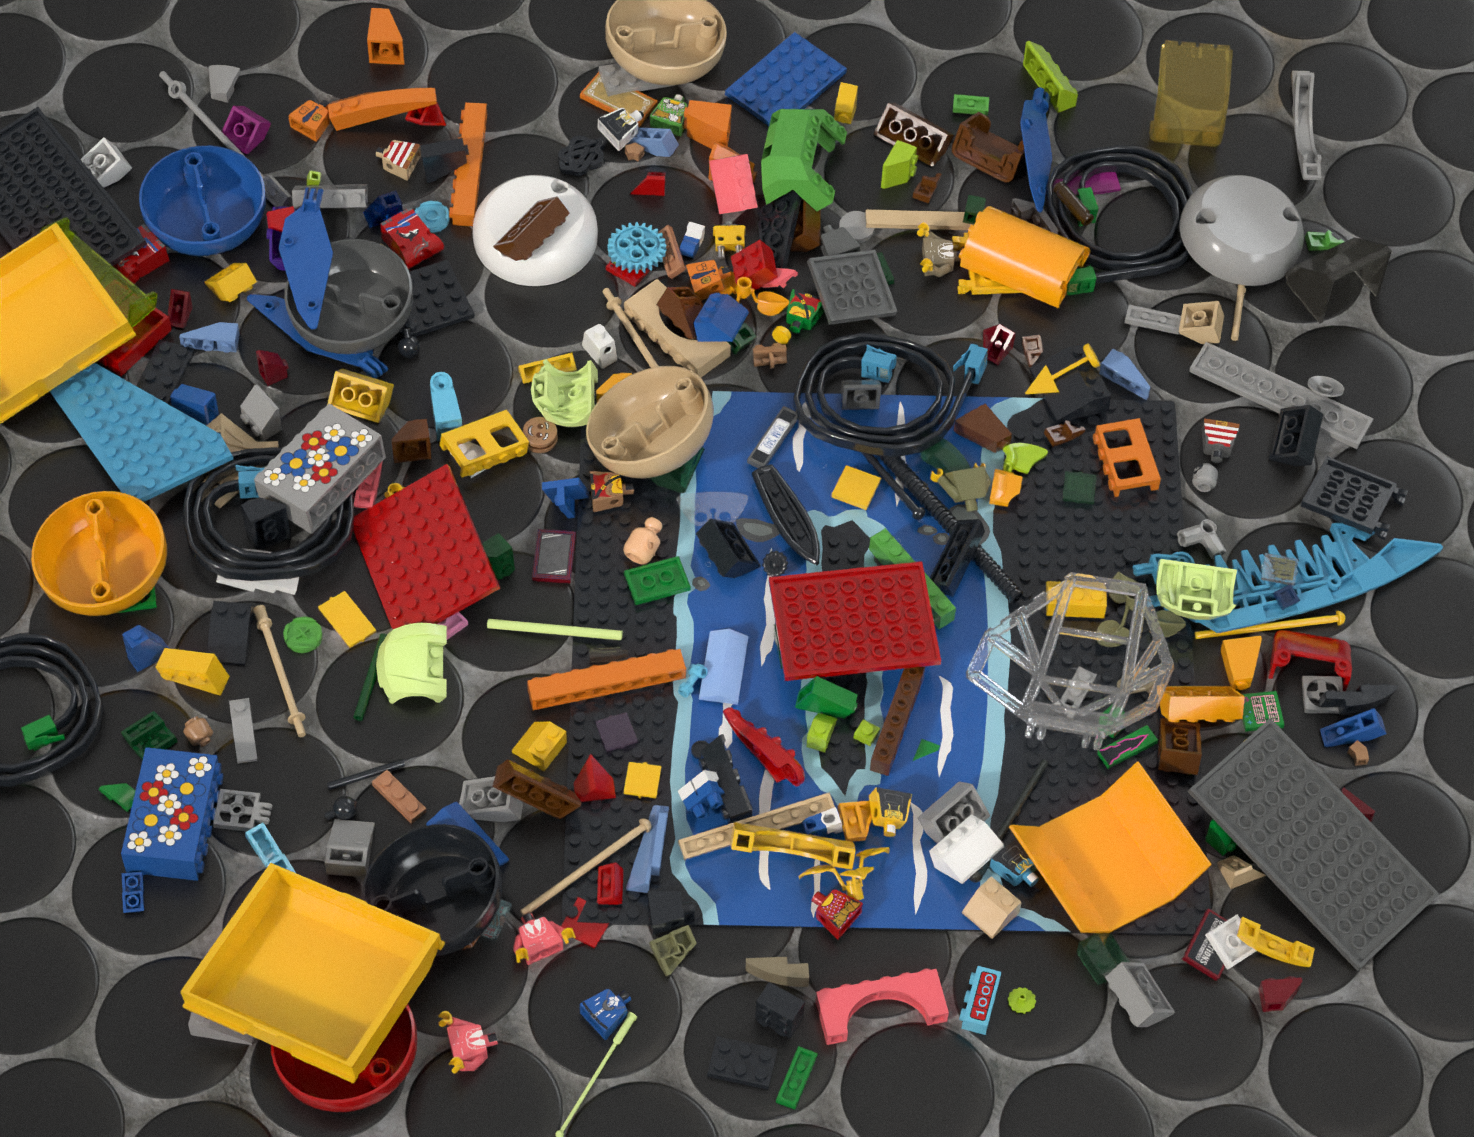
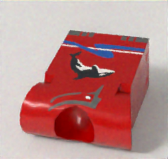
(410, 237)
(145, 259)

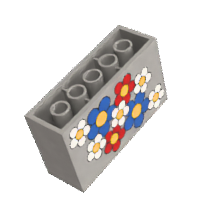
(321, 467)

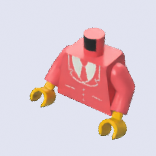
(539, 939)
(466, 1042)

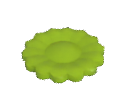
(1021, 1000)

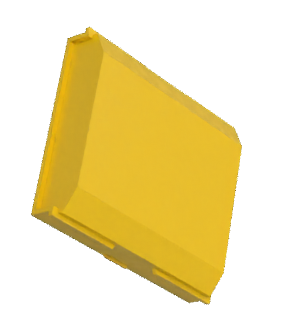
(51, 319)
(312, 972)

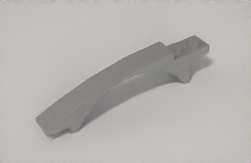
(1303, 125)

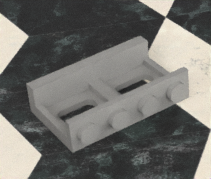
(334, 195)

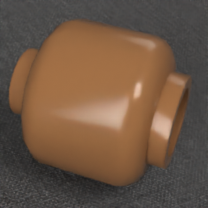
(198, 731)

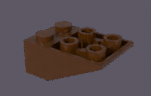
(682, 308)

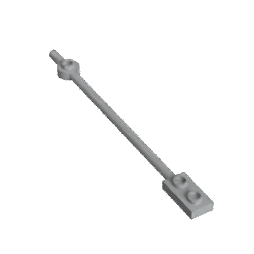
(274, 191)

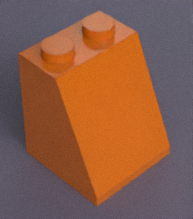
(384, 38)
(708, 122)

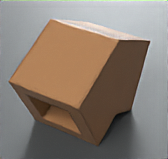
(634, 151)

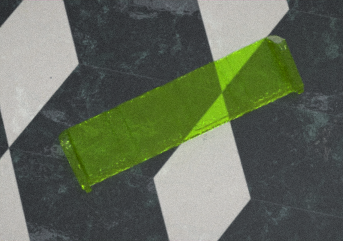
(127, 296)

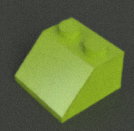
(899, 165)

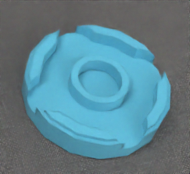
(433, 215)

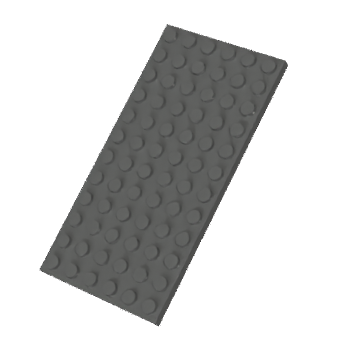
(1313, 843)

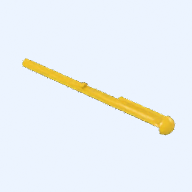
(1339, 618)

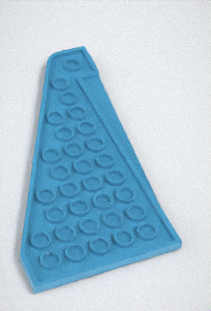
(137, 436)

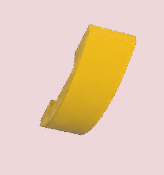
(1274, 946)

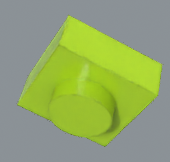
(866, 732)

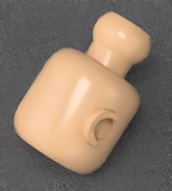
(643, 542)

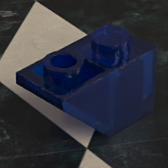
(383, 208)

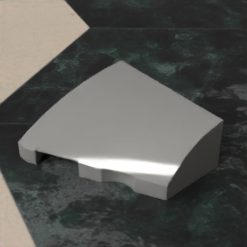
(222, 81)

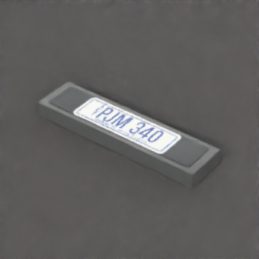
(773, 438)

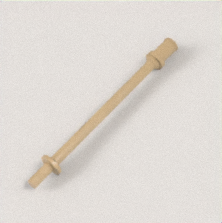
(614, 304)
(264, 624)

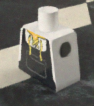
(619, 126)

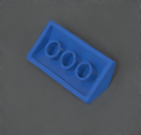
(456, 815)

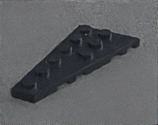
(778, 225)

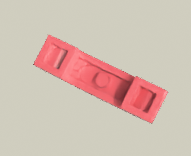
(368, 489)

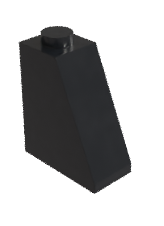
(443, 157)

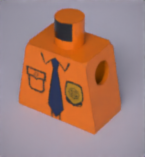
(310, 119)
(707, 277)

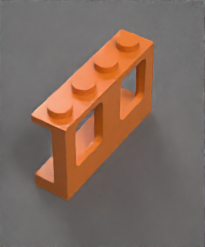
(1137, 451)

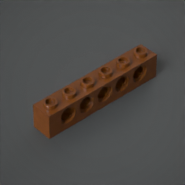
(897, 720)

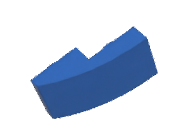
(133, 892)

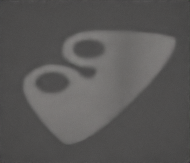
(702, 502)

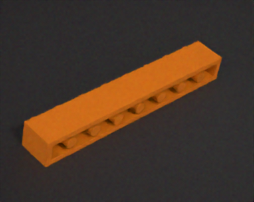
(468, 175)
(606, 679)

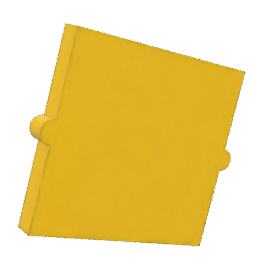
(642, 780)

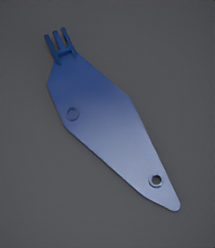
(1037, 144)
(307, 256)
(275, 310)

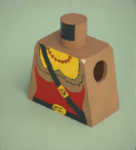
(608, 490)

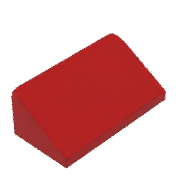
(610, 884)

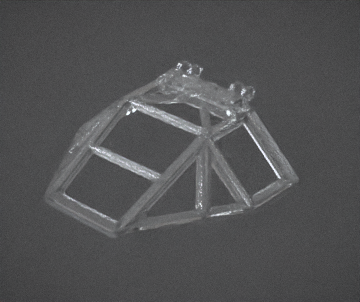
(1056, 715)

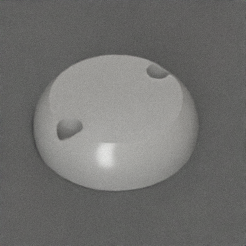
(1242, 230)

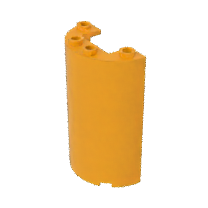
(1022, 255)

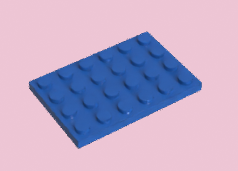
(786, 79)

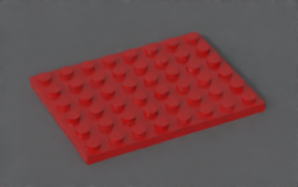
(424, 551)
(854, 621)

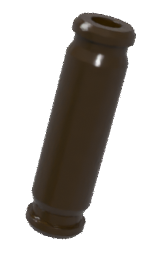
(1072, 202)

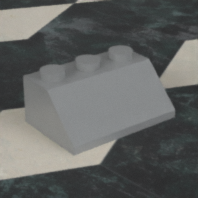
(952, 810)
(1139, 994)

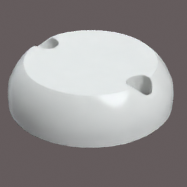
(561, 253)

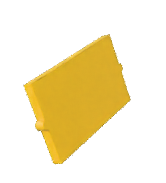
(347, 619)

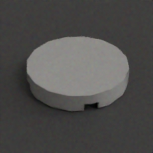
(855, 224)

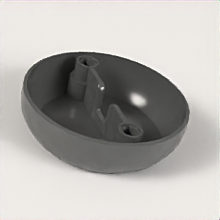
(363, 299)

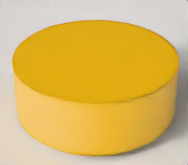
(781, 335)

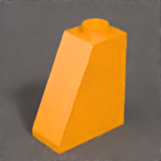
(1240, 660)

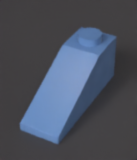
(656, 141)
(1124, 373)

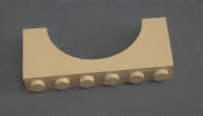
(691, 354)

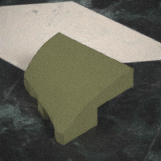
(673, 948)

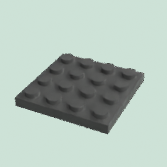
(852, 287)

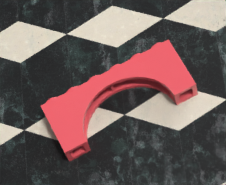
(917, 989)

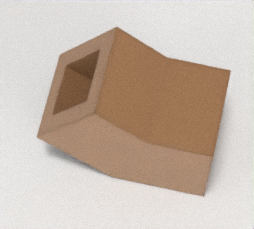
(1358, 753)

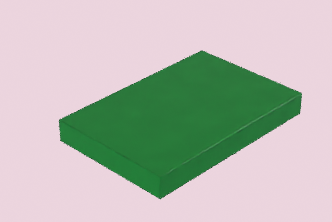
(657, 580)

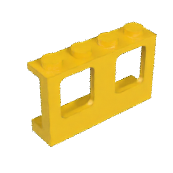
(481, 431)

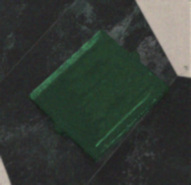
(1079, 487)

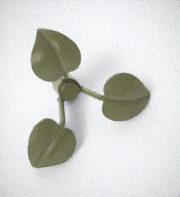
(1167, 620)

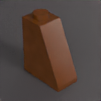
(983, 429)

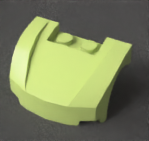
(565, 396)
(1195, 589)
(413, 662)

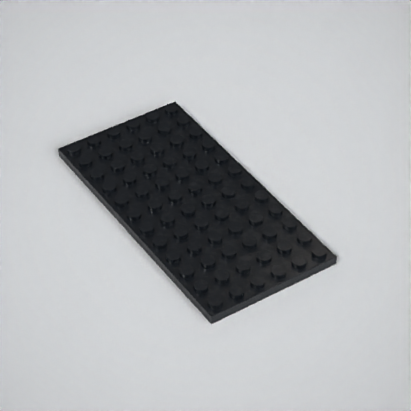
(48, 182)

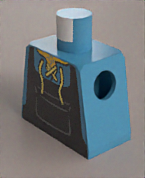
(1014, 865)

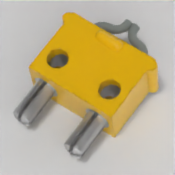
(729, 238)

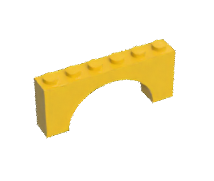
(758, 838)

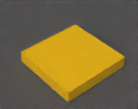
(856, 487)

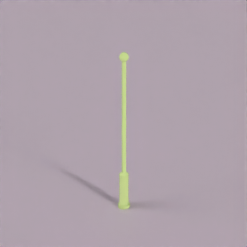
(631, 1017)

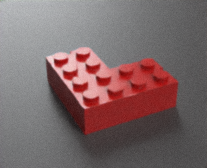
(148, 332)

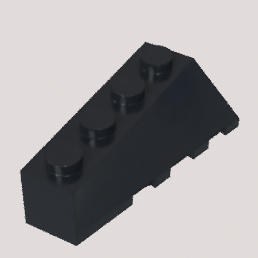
(735, 799)

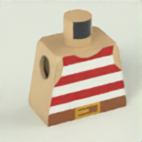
(400, 158)

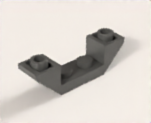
(1027, 210)

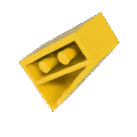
(193, 669)

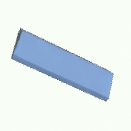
(724, 665)

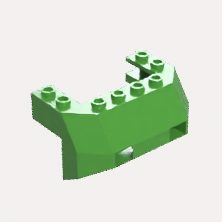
(791, 153)

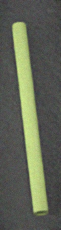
(555, 629)

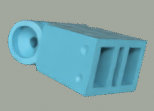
(444, 404)

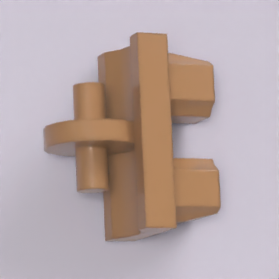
(769, 355)

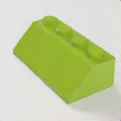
(1048, 76)

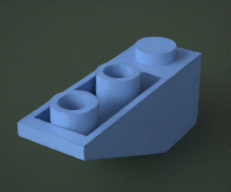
(214, 337)

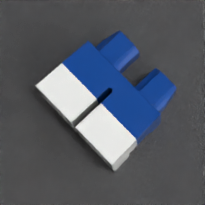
(701, 793)

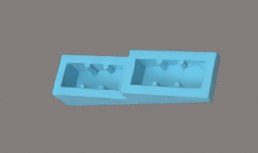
(266, 847)

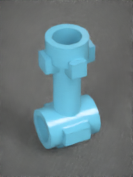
(695, 672)

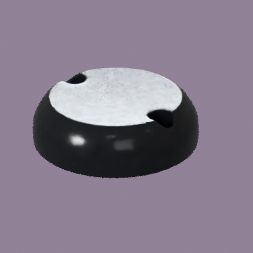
(439, 881)

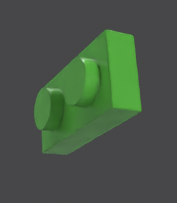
(970, 104)

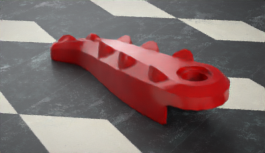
(767, 750)

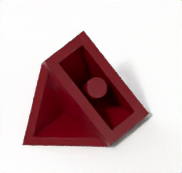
(998, 341)

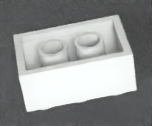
(966, 849)

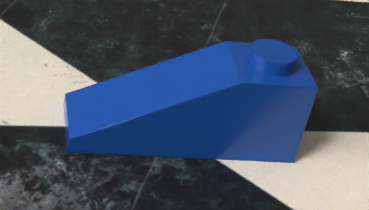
(1359, 727)

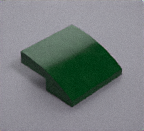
(149, 733)

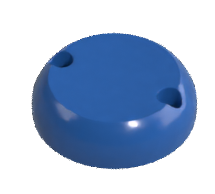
(203, 200)

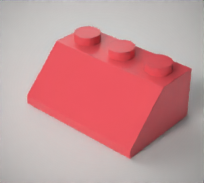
(733, 184)

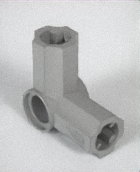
(1205, 534)

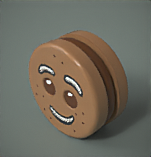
(541, 434)

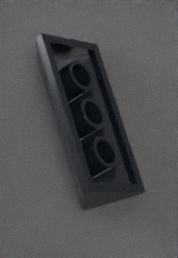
(957, 555)

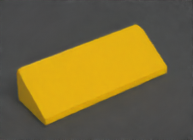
(563, 363)

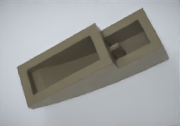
(779, 971)

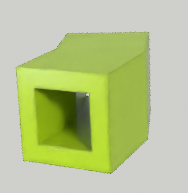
(313, 178)

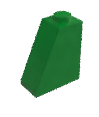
(826, 698)

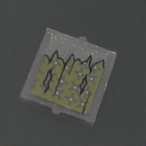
(1279, 569)

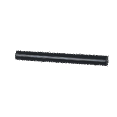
(365, 774)

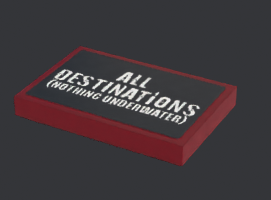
(1200, 951)

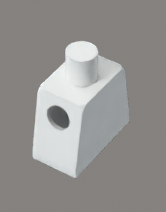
(600, 346)

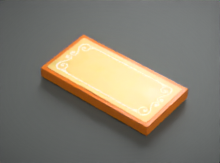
(630, 101)

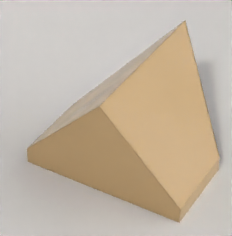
(1237, 871)

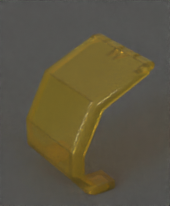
(1192, 94)

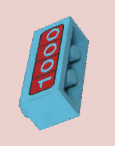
(980, 1000)

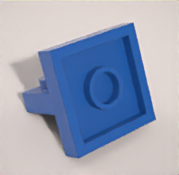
(565, 493)

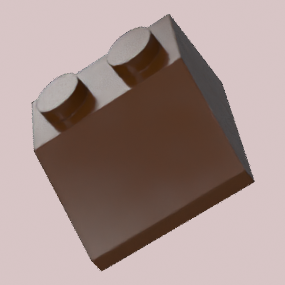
(412, 442)

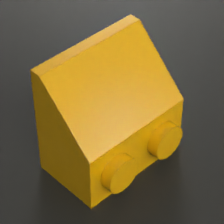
(231, 281)
(541, 744)

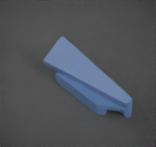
(650, 851)

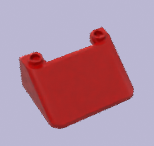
(1314, 647)

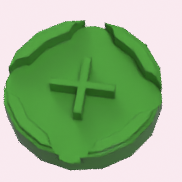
(303, 634)

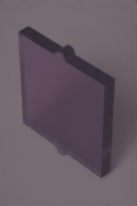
(616, 732)

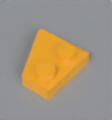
(855, 819)

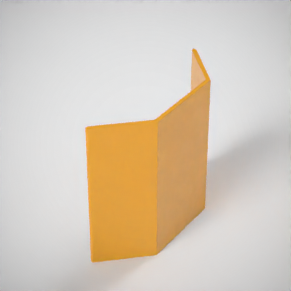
(1115, 854)

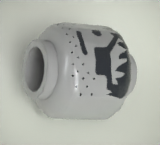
(1205, 477)

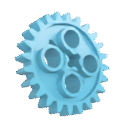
(636, 247)

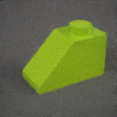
(820, 732)

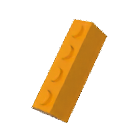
(1202, 702)

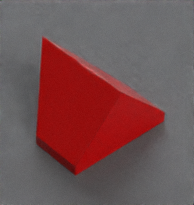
(427, 116)
(652, 185)
(277, 218)
(594, 782)

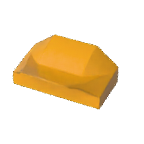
(1004, 487)

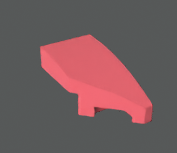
(783, 276)

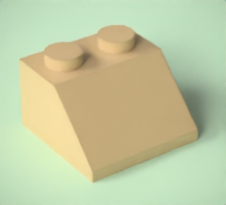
(1202, 322)
(992, 907)

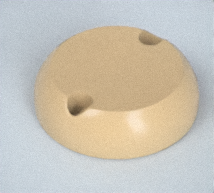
(665, 39)
(651, 422)

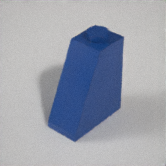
(195, 403)
(143, 647)

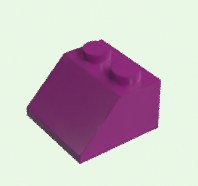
(245, 128)

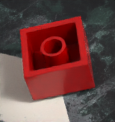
(756, 264)

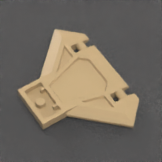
(235, 440)

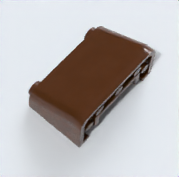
(986, 150)

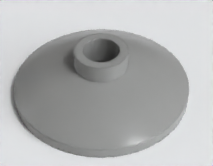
(1325, 386)

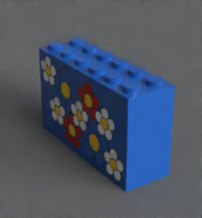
(172, 814)

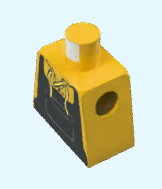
(889, 809)

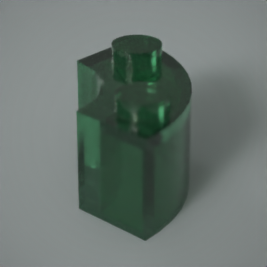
(945, 457)

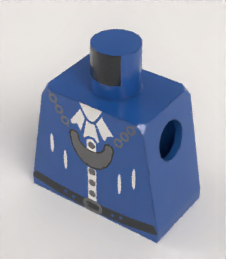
(605, 1011)

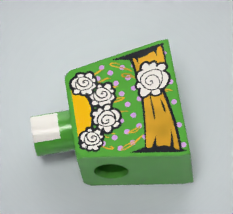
(669, 114)

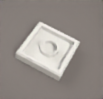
(1227, 944)

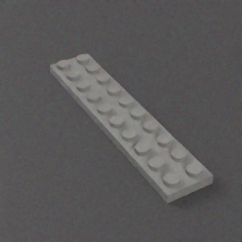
(1278, 392)

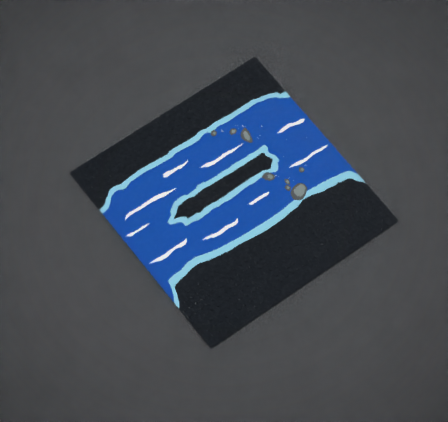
(978, 737)

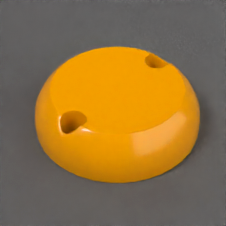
(99, 553)

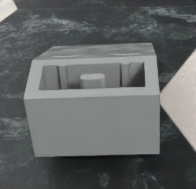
(349, 848)

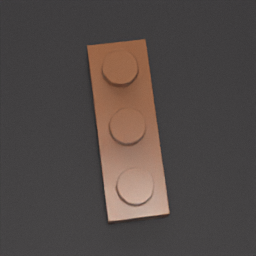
(673, 260)
(399, 796)

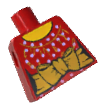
(836, 911)

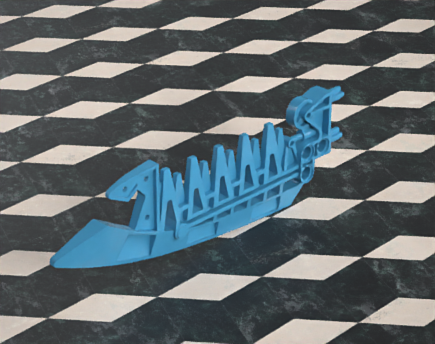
(1313, 591)

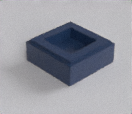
(1286, 597)

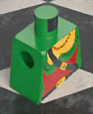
(803, 311)

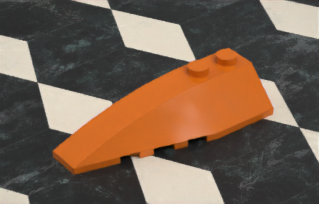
(378, 105)

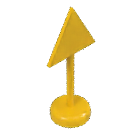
(1045, 382)

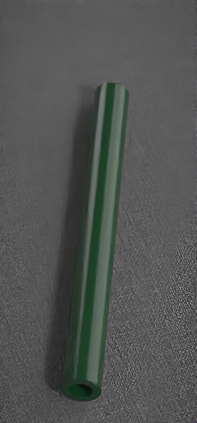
(369, 683)

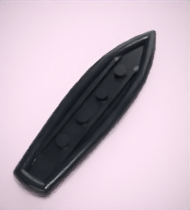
(787, 513)

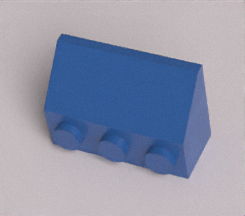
(719, 319)

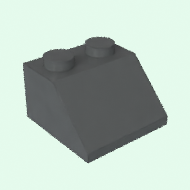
(860, 394)

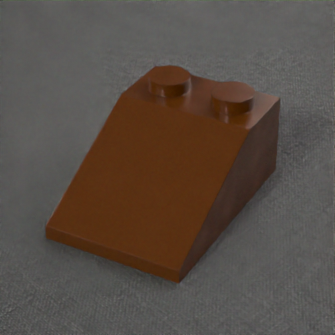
(1179, 747)

